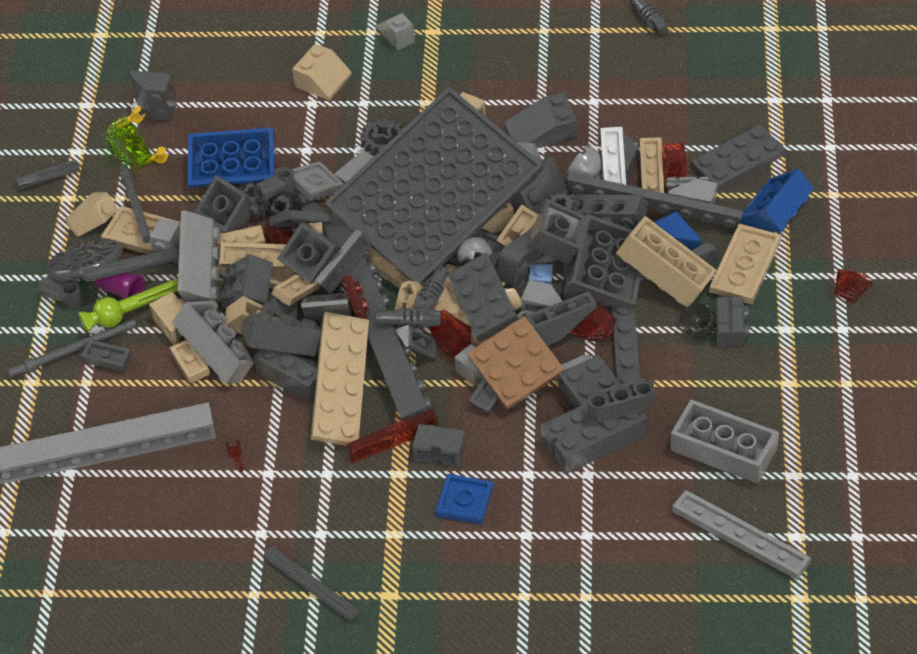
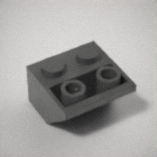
(247, 278)

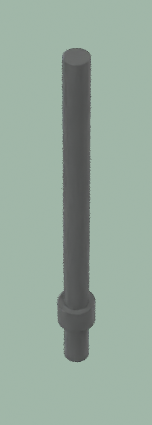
(128, 181)
(31, 364)

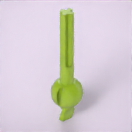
(109, 311)

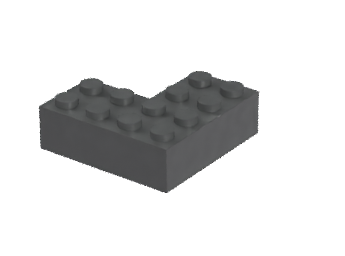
(576, 435)

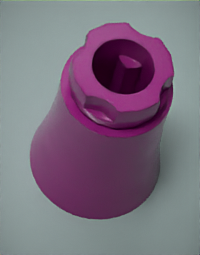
(122, 285)

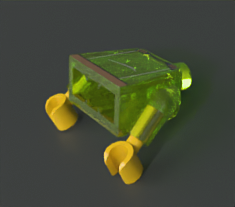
(129, 145)

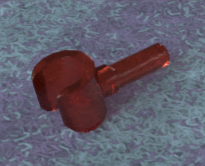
(235, 452)

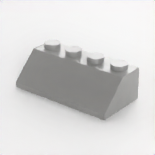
(198, 258)

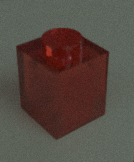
(674, 160)

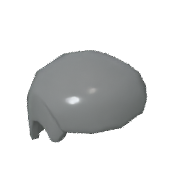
(472, 246)

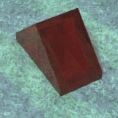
(851, 284)

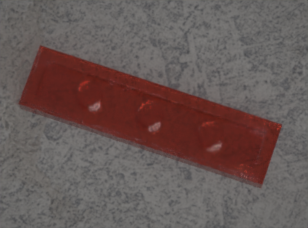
(389, 437)

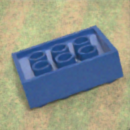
(232, 155)

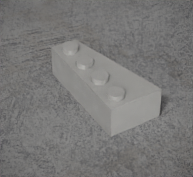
(213, 340)

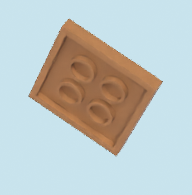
(515, 362)

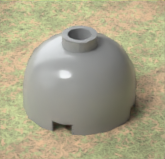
(588, 164)

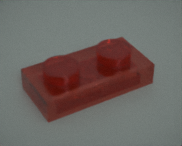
(354, 291)

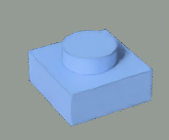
(541, 273)

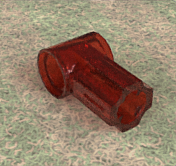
(277, 234)

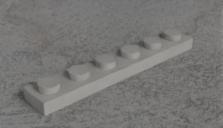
(741, 534)

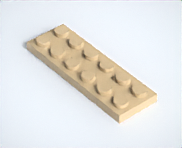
(339, 379)

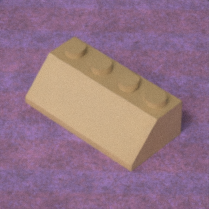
(666, 262)

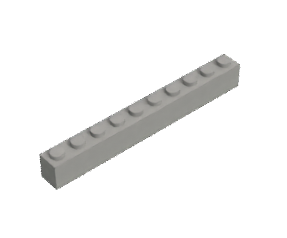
(106, 443)

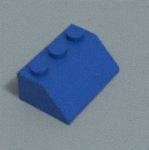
(777, 202)

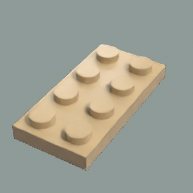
(745, 263)

